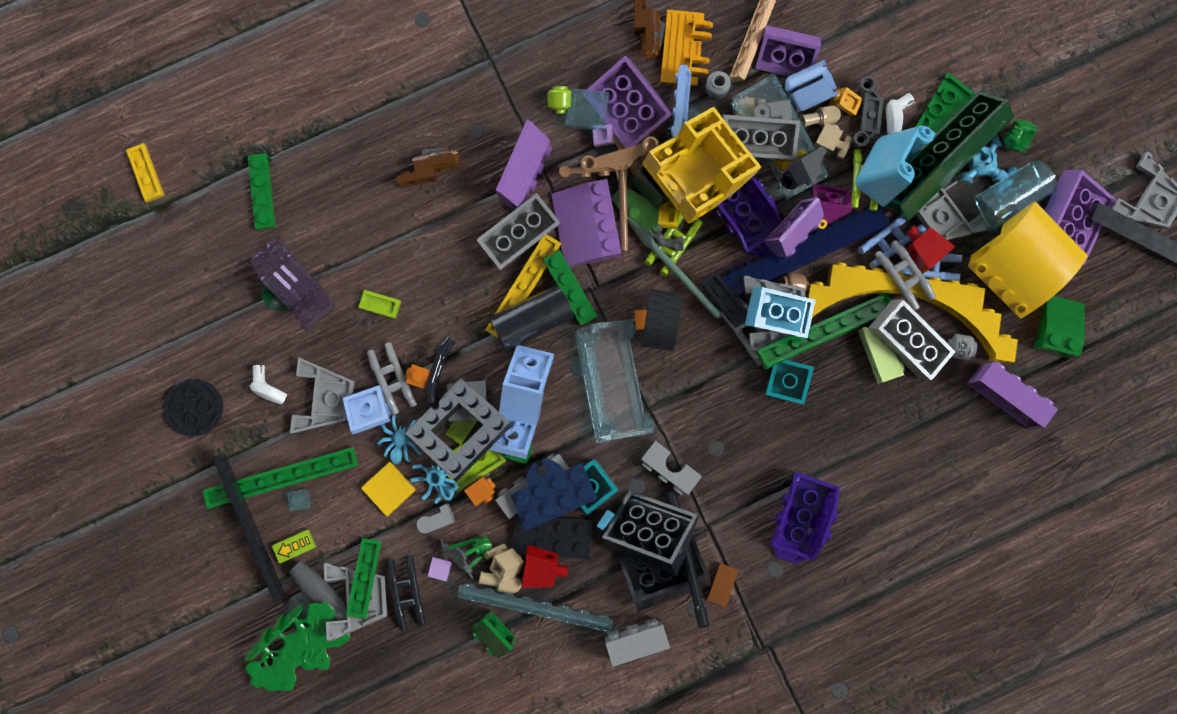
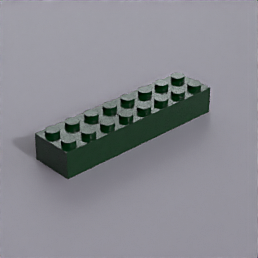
(950, 151)

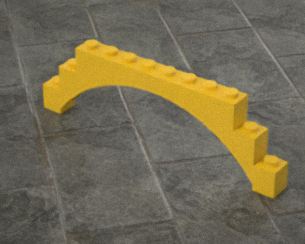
(960, 300)

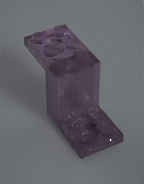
(292, 283)

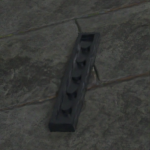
(1134, 232)

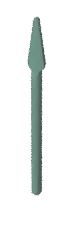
(649, 242)

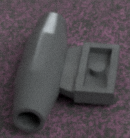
(314, 591)

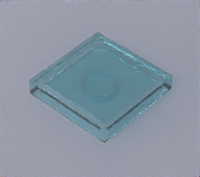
(587, 109)

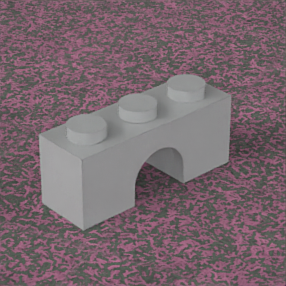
(683, 480)

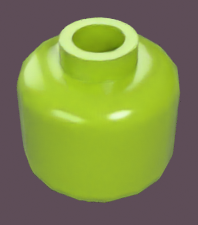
(559, 99)

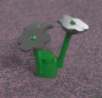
(479, 547)

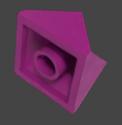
(834, 201)

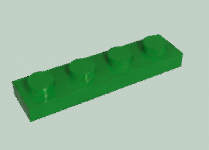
(261, 191)
(566, 280)
(363, 579)

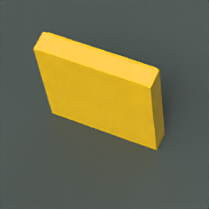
(388, 489)

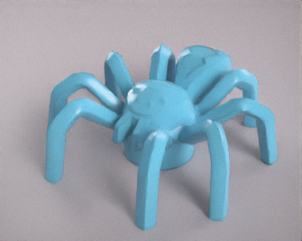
(399, 439)
(434, 478)

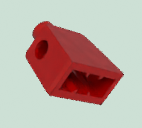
(927, 248)
(541, 568)

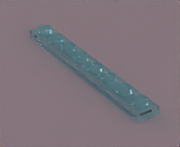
(541, 609)

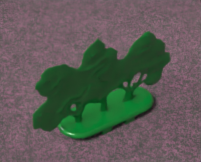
(301, 648)

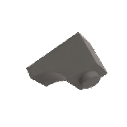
(807, 167)

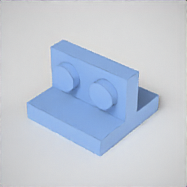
(366, 409)

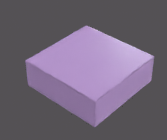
(603, 137)
(439, 569)

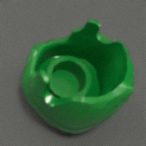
(1019, 135)

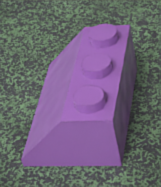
(787, 51)
(795, 227)

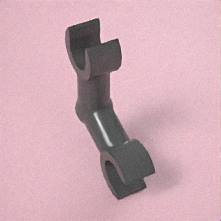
(666, 242)

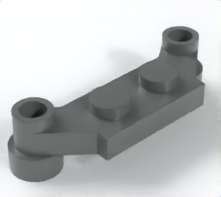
(871, 113)

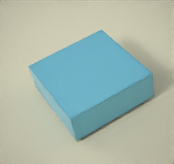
(606, 520)

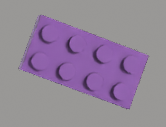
(1012, 395)

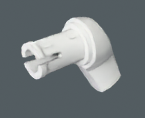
(894, 112)
(263, 389)

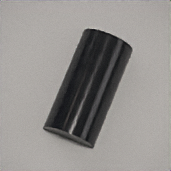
(531, 317)

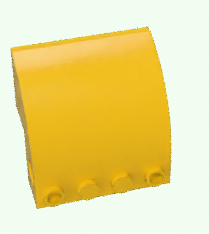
(701, 165)
(1028, 260)

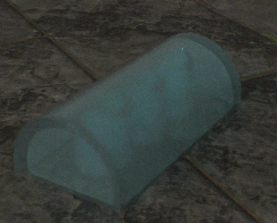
(1015, 193)

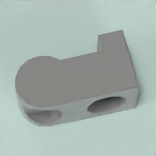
(773, 109)
(430, 523)

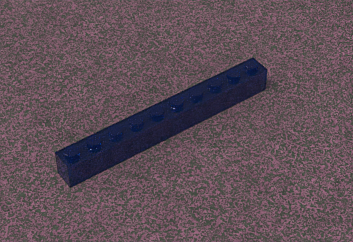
(813, 248)

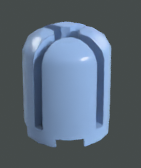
(810, 86)

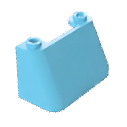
(886, 166)

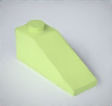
(881, 358)

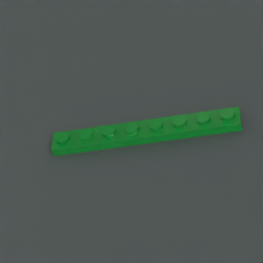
(823, 331)
(285, 476)

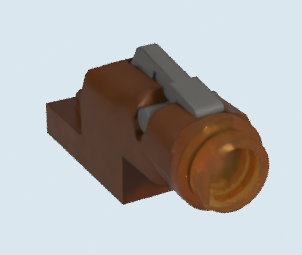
(650, 28)
(427, 165)

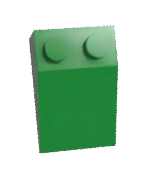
(1061, 328)
(494, 635)

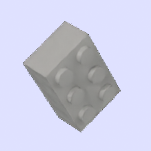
(636, 642)

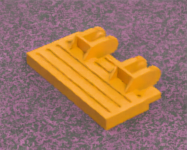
(681, 47)

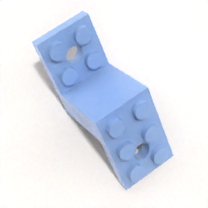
(523, 399)

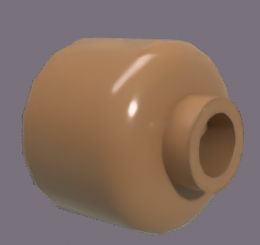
(796, 280)

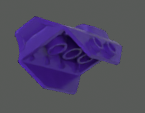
(750, 216)
(805, 519)

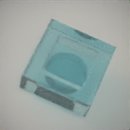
(299, 500)

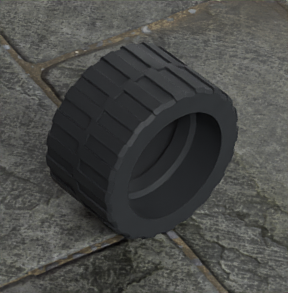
(662, 319)

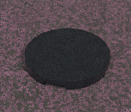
(193, 407)

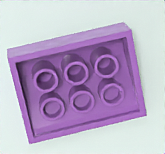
(633, 104)
(523, 167)
(1072, 206)
(586, 223)

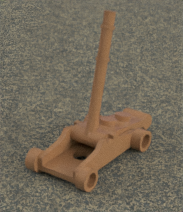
(616, 162)

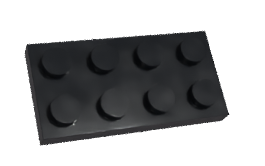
(560, 535)

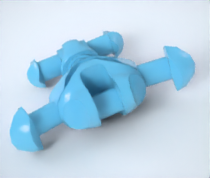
(986, 164)

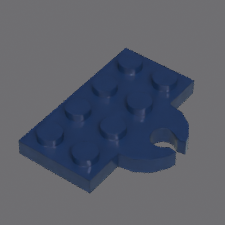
(552, 493)

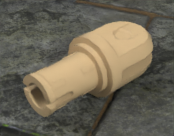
(822, 115)
(510, 586)

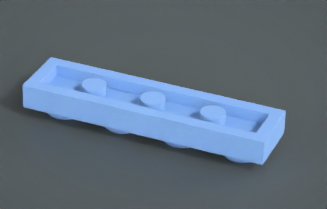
(681, 97)

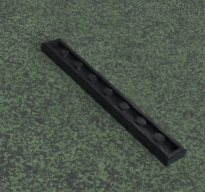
(249, 527)

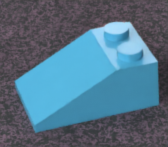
(780, 312)

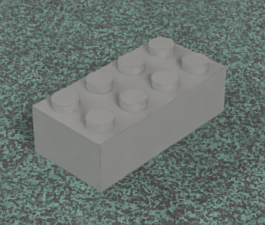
(911, 339)

